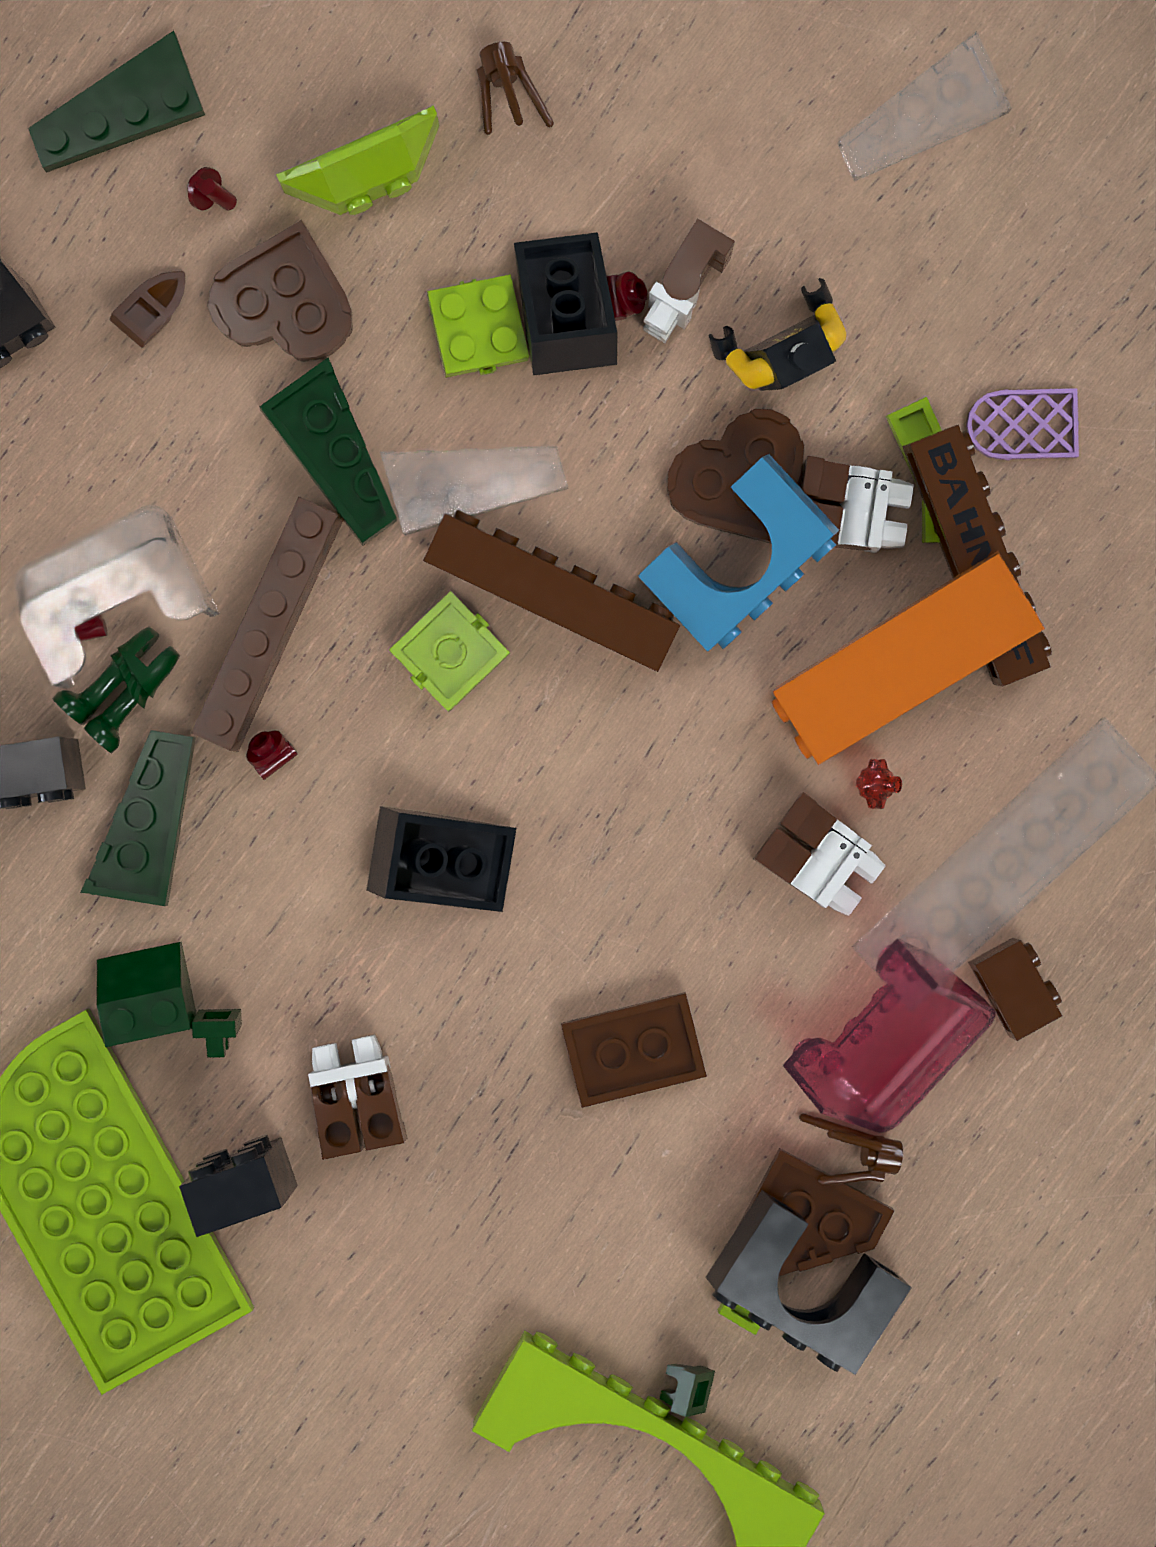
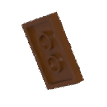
(633, 1049)

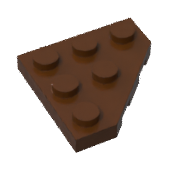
(837, 1215)

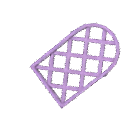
(1013, 394)

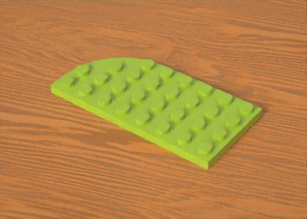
(104, 1209)

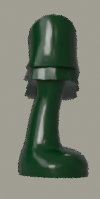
(140, 682)

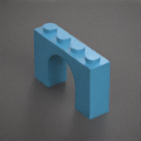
(796, 534)

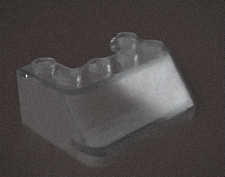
(101, 573)

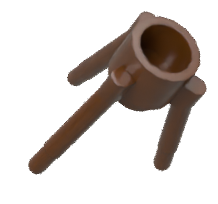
(501, 69)
(877, 1152)

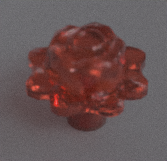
(877, 783)

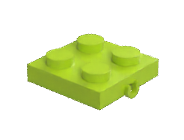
(478, 326)
(449, 651)

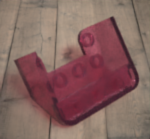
(895, 1045)

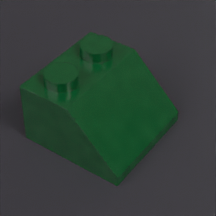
(144, 994)

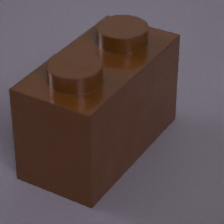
(1016, 988)

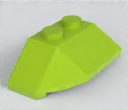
(365, 168)

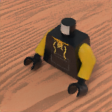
(791, 353)

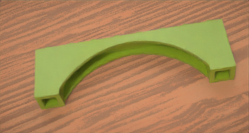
(552, 1390)

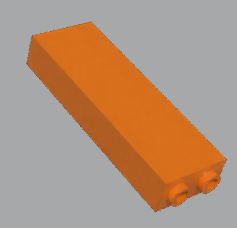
(907, 659)

